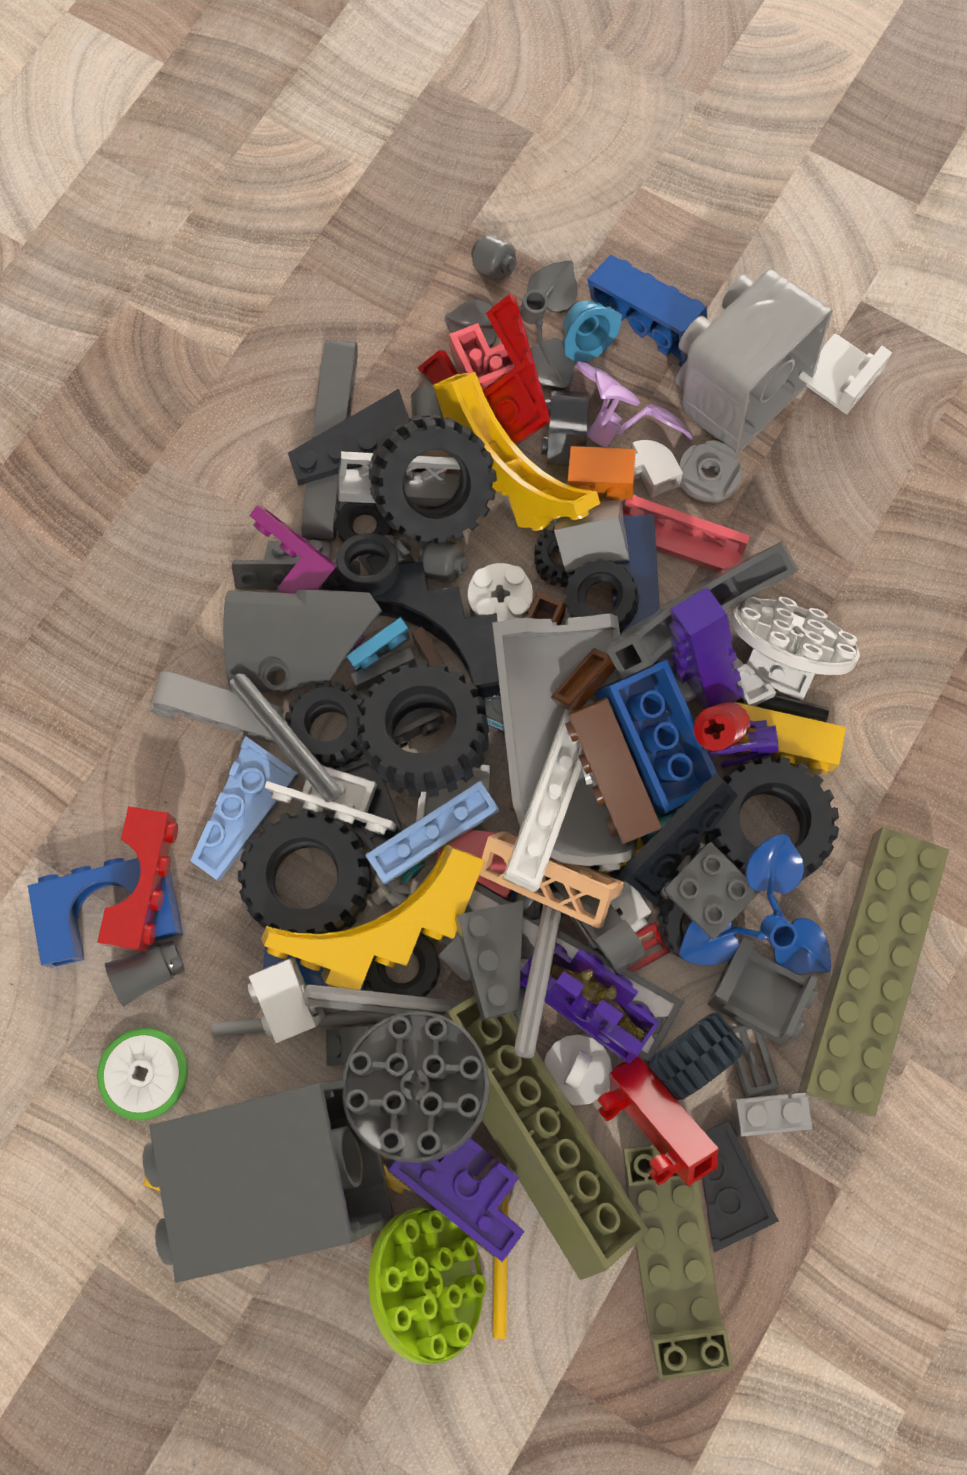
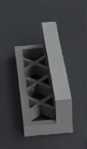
(422, 488)

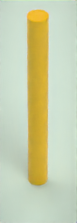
(500, 1287)

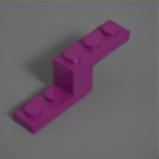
(313, 567)

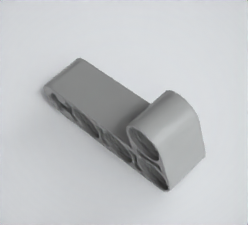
(206, 704)

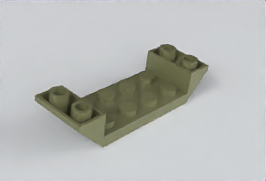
(676, 1272)

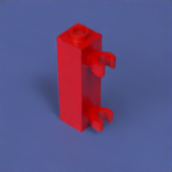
(663, 1121)

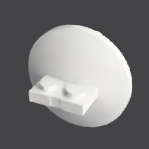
(792, 647)

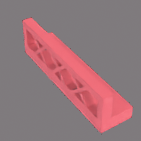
(691, 536)

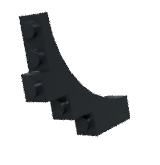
(443, 616)

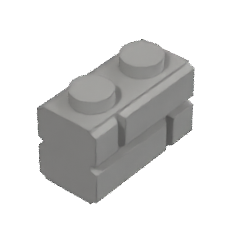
(771, 1114)

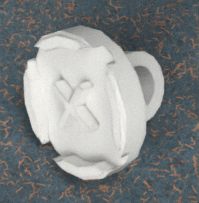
(579, 1068)

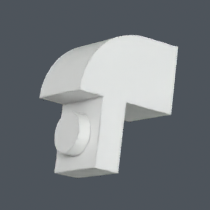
(656, 467)

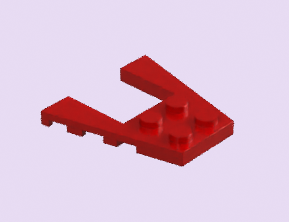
(517, 395)

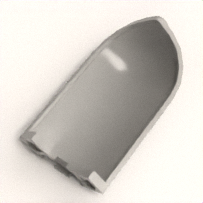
(531, 666)

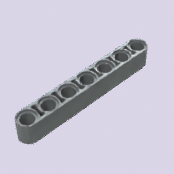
(332, 407)

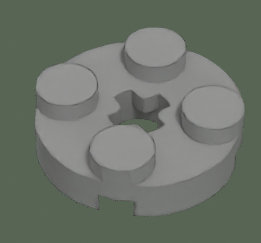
(726, 466)

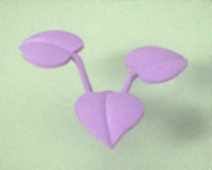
(607, 421)

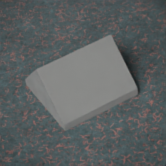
(593, 537)

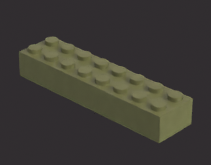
(874, 972)
(551, 1150)

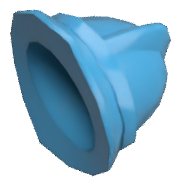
(589, 330)

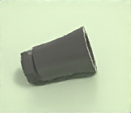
(144, 971)

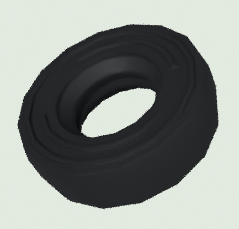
(351, 511)

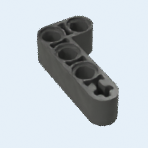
(615, 939)

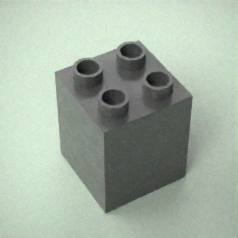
(263, 1182)

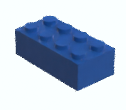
(659, 735)

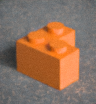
(603, 470)

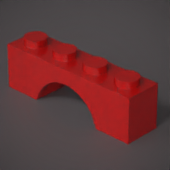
(131, 921)

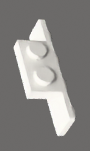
(350, 805)

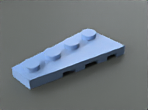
(240, 808)

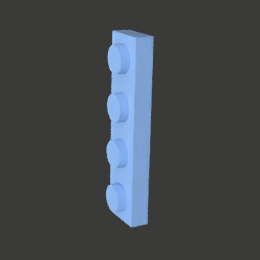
(432, 833)

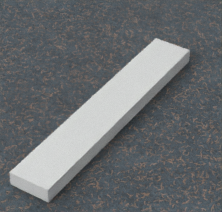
(545, 811)

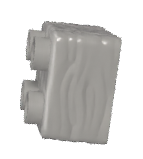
(751, 357)

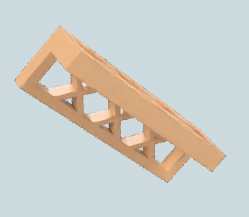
(571, 875)

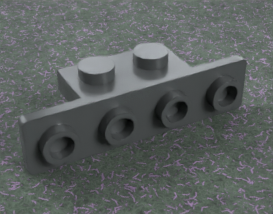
(277, 565)

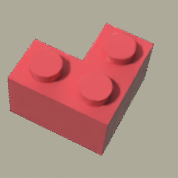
(474, 355)

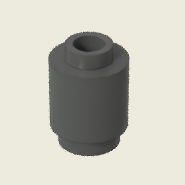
(425, 402)

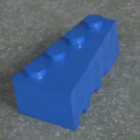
(646, 303)

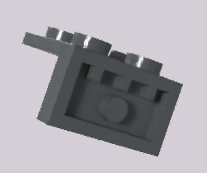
(710, 891)

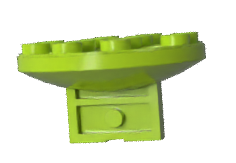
(425, 1286)

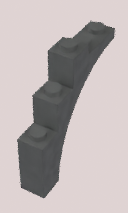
(650, 638)

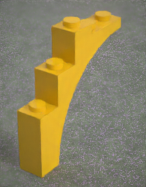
(532, 493)
(393, 935)

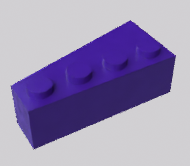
(704, 649)

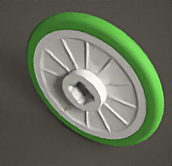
(162, 1084)

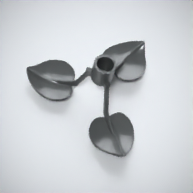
(548, 288)

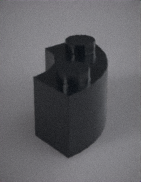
(567, 427)

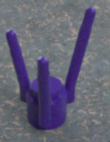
(761, 743)

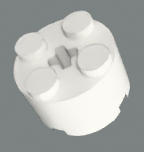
(503, 582)

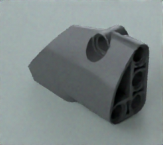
(295, 633)

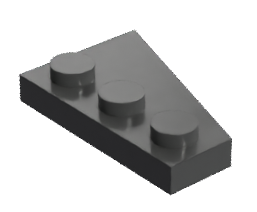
(493, 956)

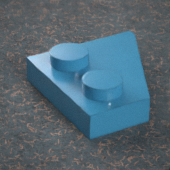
(385, 641)

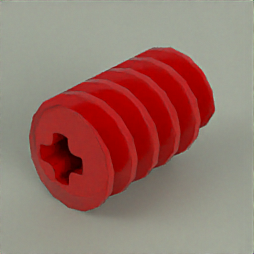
(708, 728)

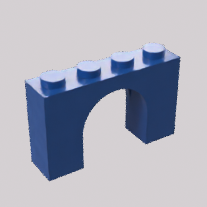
(58, 902)

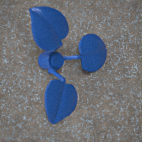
(797, 945)

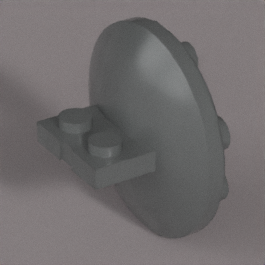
(415, 1087)

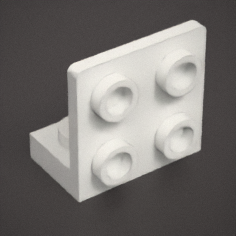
(845, 372)

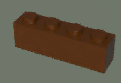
(614, 771)

